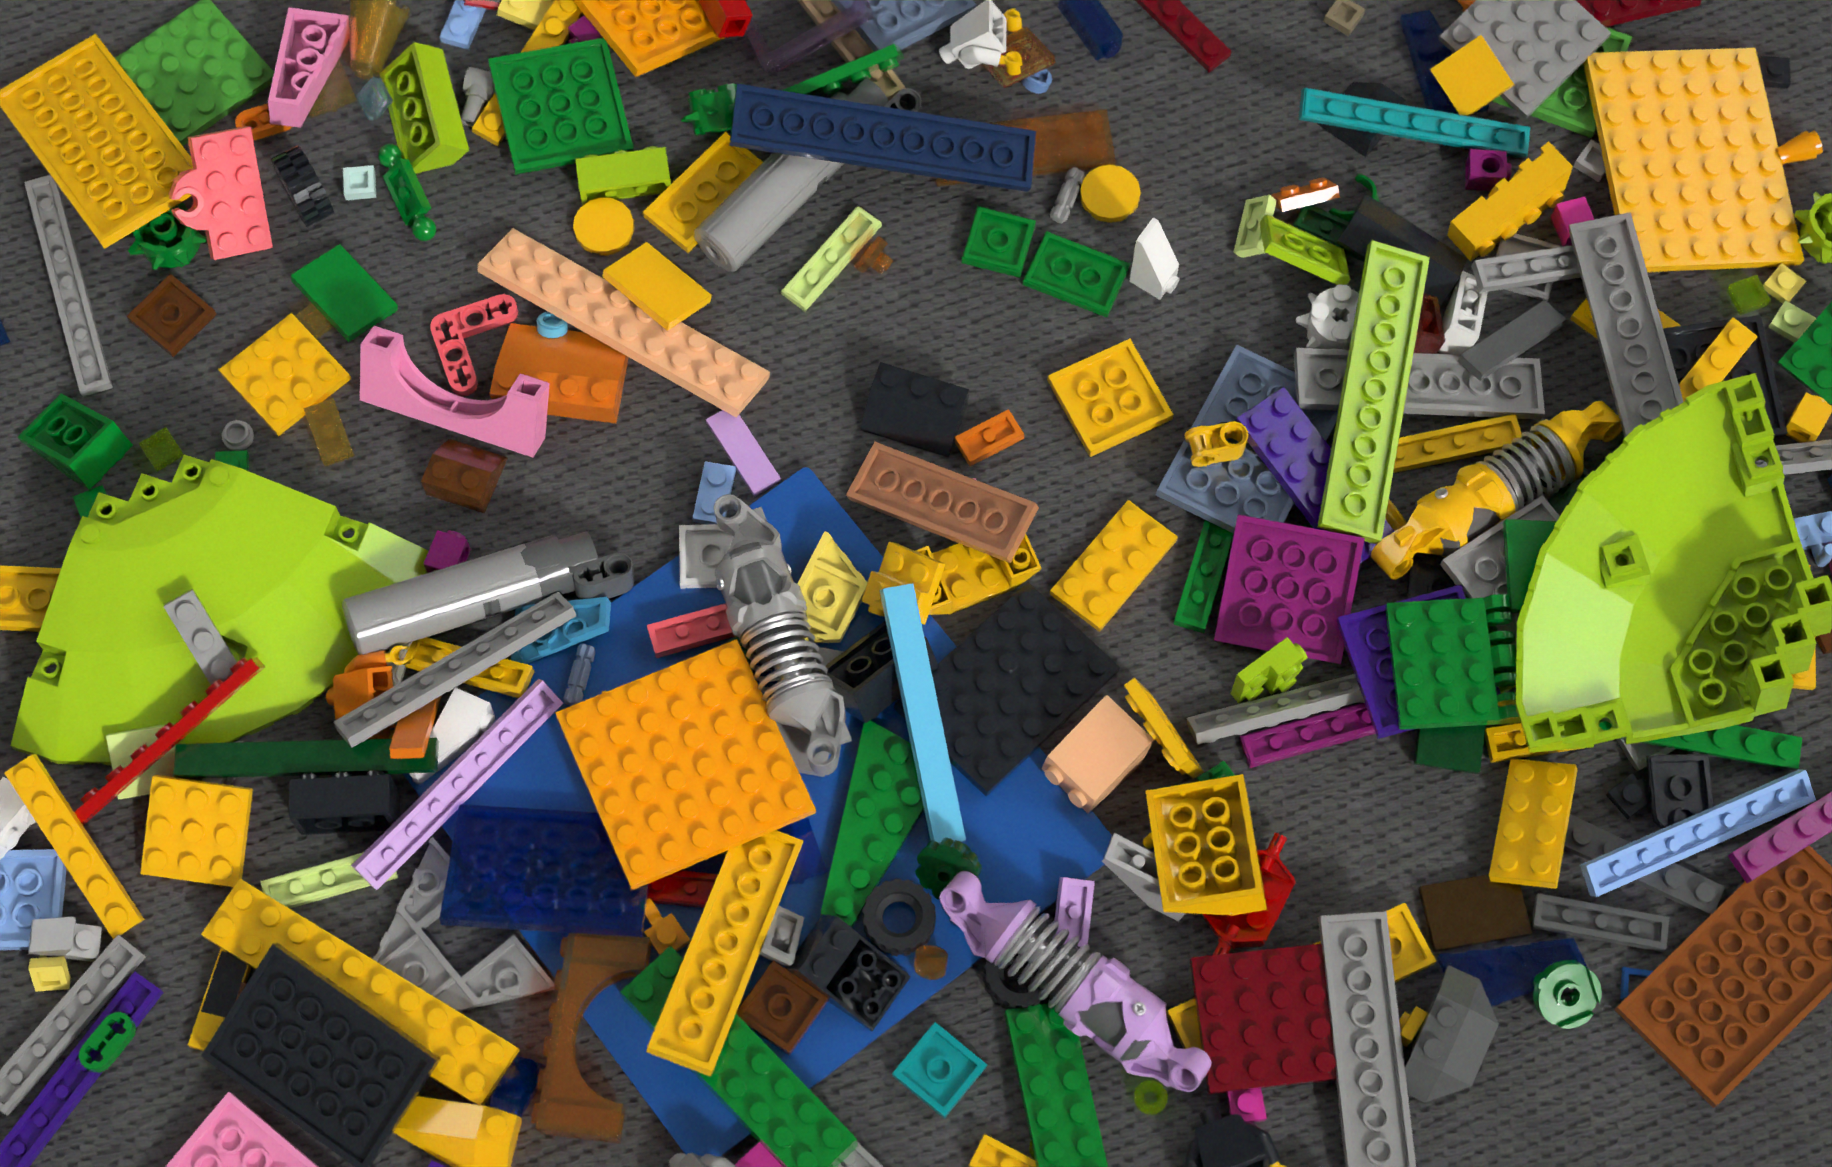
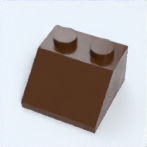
(463, 475)

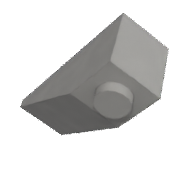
(1137, 870)

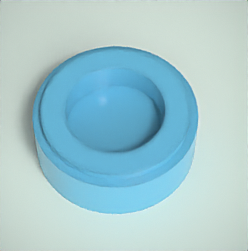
(551, 325)

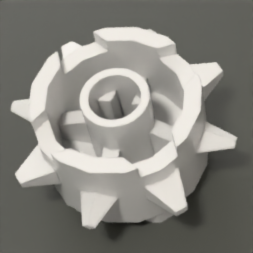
(1328, 307)

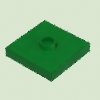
(998, 241)

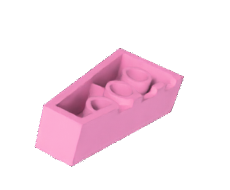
(304, 62)

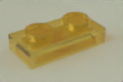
(329, 432)

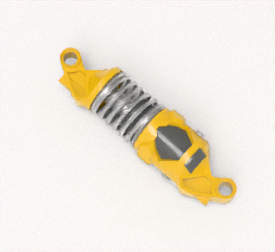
(1497, 487)

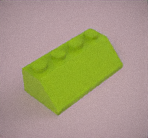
(424, 108)

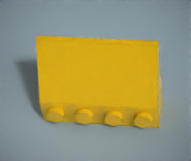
(1206, 848)

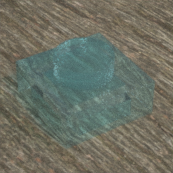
(374, 98)

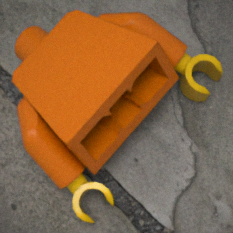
(363, 681)

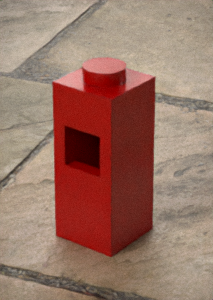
(727, 17)

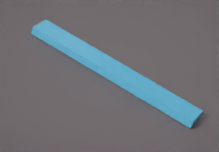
(922, 713)

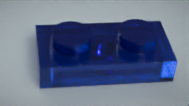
(517, 1086)

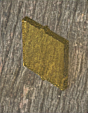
(335, 93)

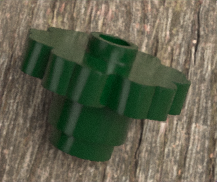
(943, 862)

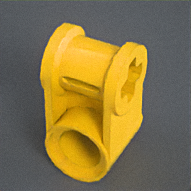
(1210, 443)

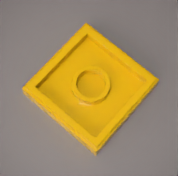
(1472, 77)

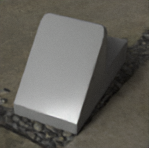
(782, 937)
(64, 938)

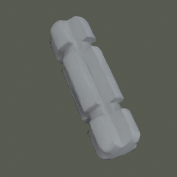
(1067, 195)

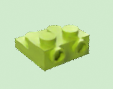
(1273, 670)

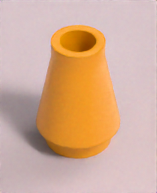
(1801, 148)

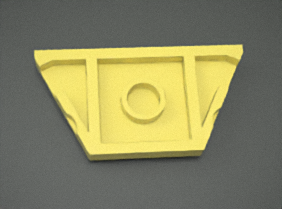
(831, 591)

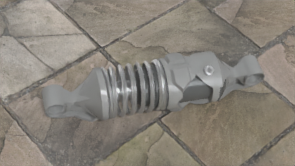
(772, 623)

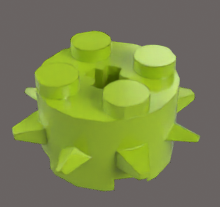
(1817, 228)

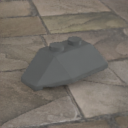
(1451, 1038)

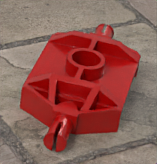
(1255, 927)

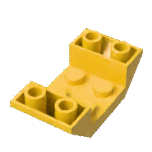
(977, 577)

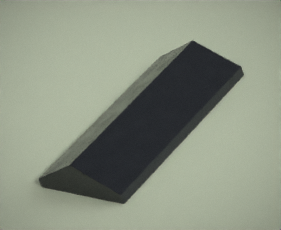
(1378, 223)

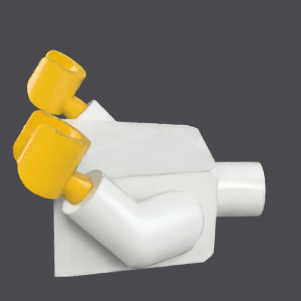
(982, 38)

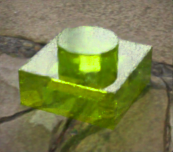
(1748, 295)
(161, 449)

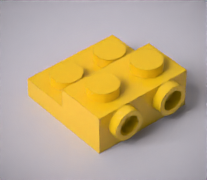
(904, 567)

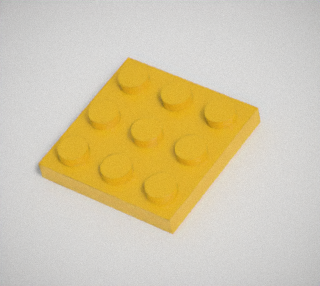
(284, 374)
(1110, 397)
(1161, 729)
(196, 831)

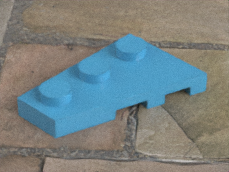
(590, 621)

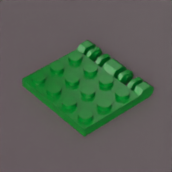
(1447, 664)

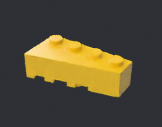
(1512, 203)

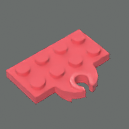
(224, 193)

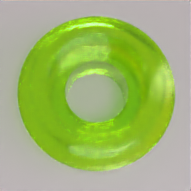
(1160, 1092)

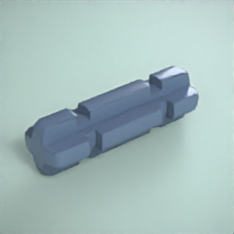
(579, 674)

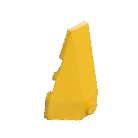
(461, 1132)

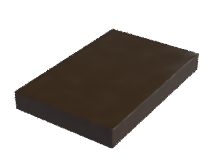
(1473, 912)

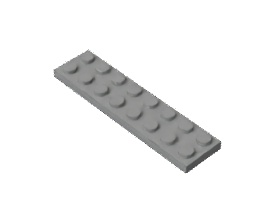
(1625, 319)
(1435, 385)
(1366, 1041)

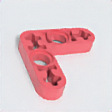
(461, 329)

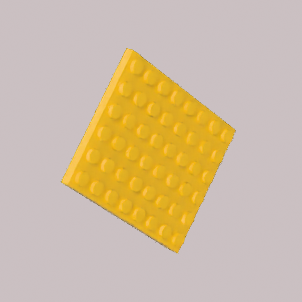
(1693, 157)

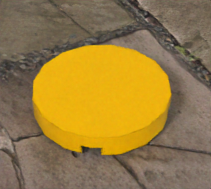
(1110, 193)
(603, 226)

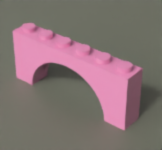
(397, 385)

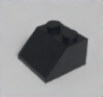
(1359, 140)

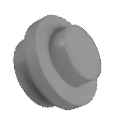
(237, 435)

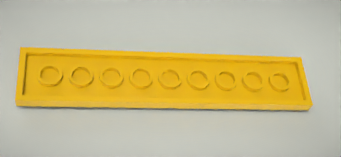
(469, 1053)

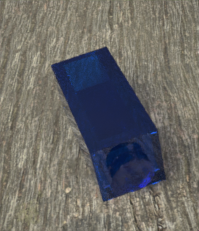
(1093, 26)

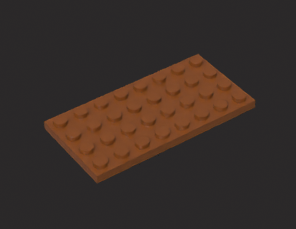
(1741, 978)

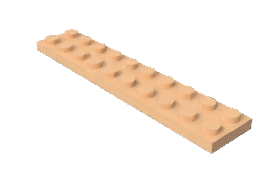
(612, 318)

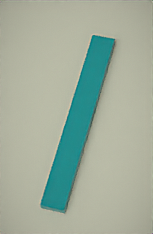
(1413, 122)

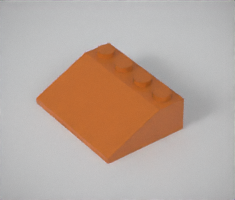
(581, 370)

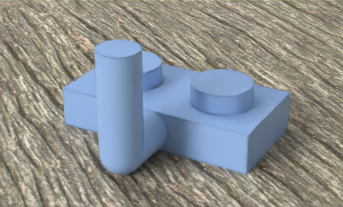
(1814, 534)

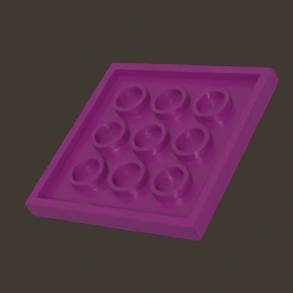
(1288, 585)

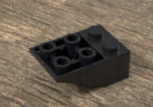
(848, 971)

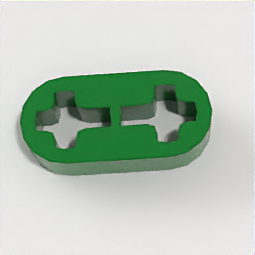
(113, 1047)

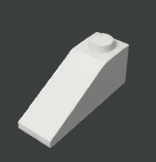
(1154, 262)
(1463, 316)
(458, 727)

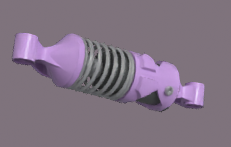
(1087, 989)

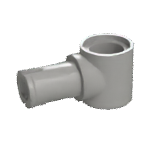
(478, 91)

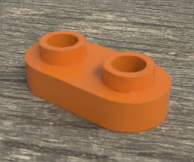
(259, 121)

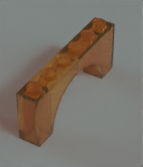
(566, 1101)

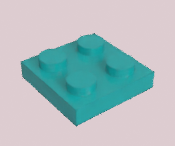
(939, 1070)

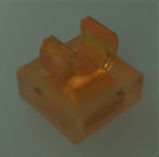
(874, 258)

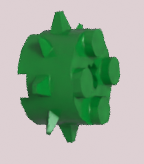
(711, 109)
(167, 241)

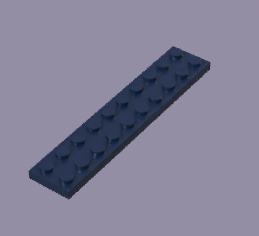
(882, 138)

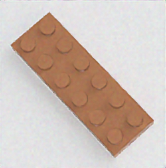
(942, 502)

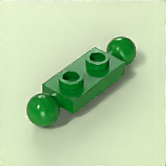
(407, 192)

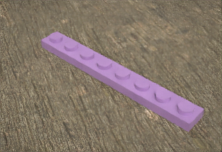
(456, 785)

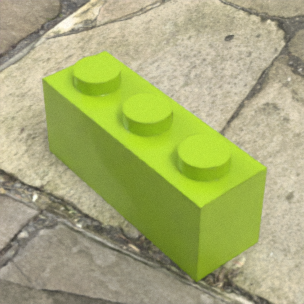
(623, 174)

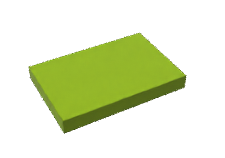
(1304, 250)

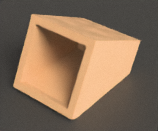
(1097, 755)

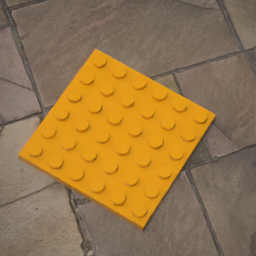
(684, 764)

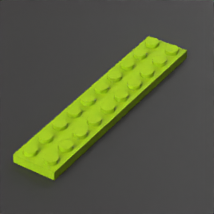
(1374, 392)

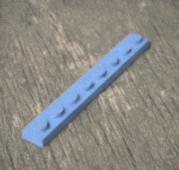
(1697, 832)

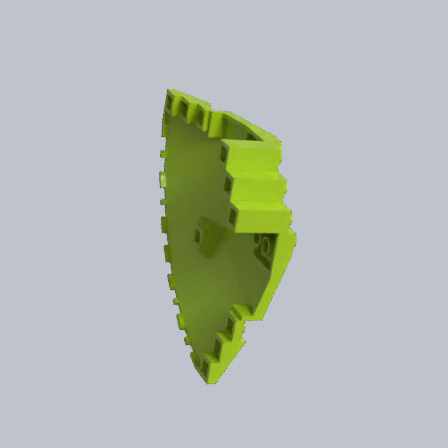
(264, 570)
(1711, 592)

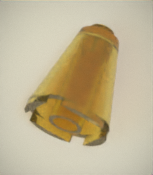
(373, 34)

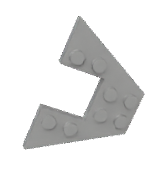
(408, 951)

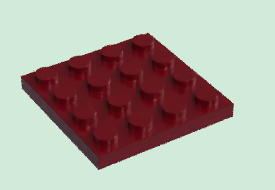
(1264, 1018)

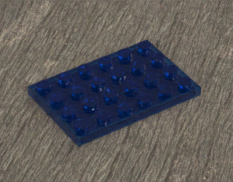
(538, 874)

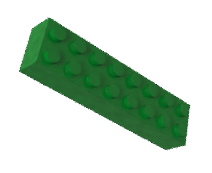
(753, 1082)

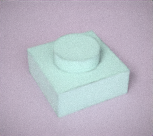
(359, 182)

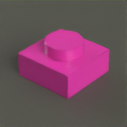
(1247, 1104)

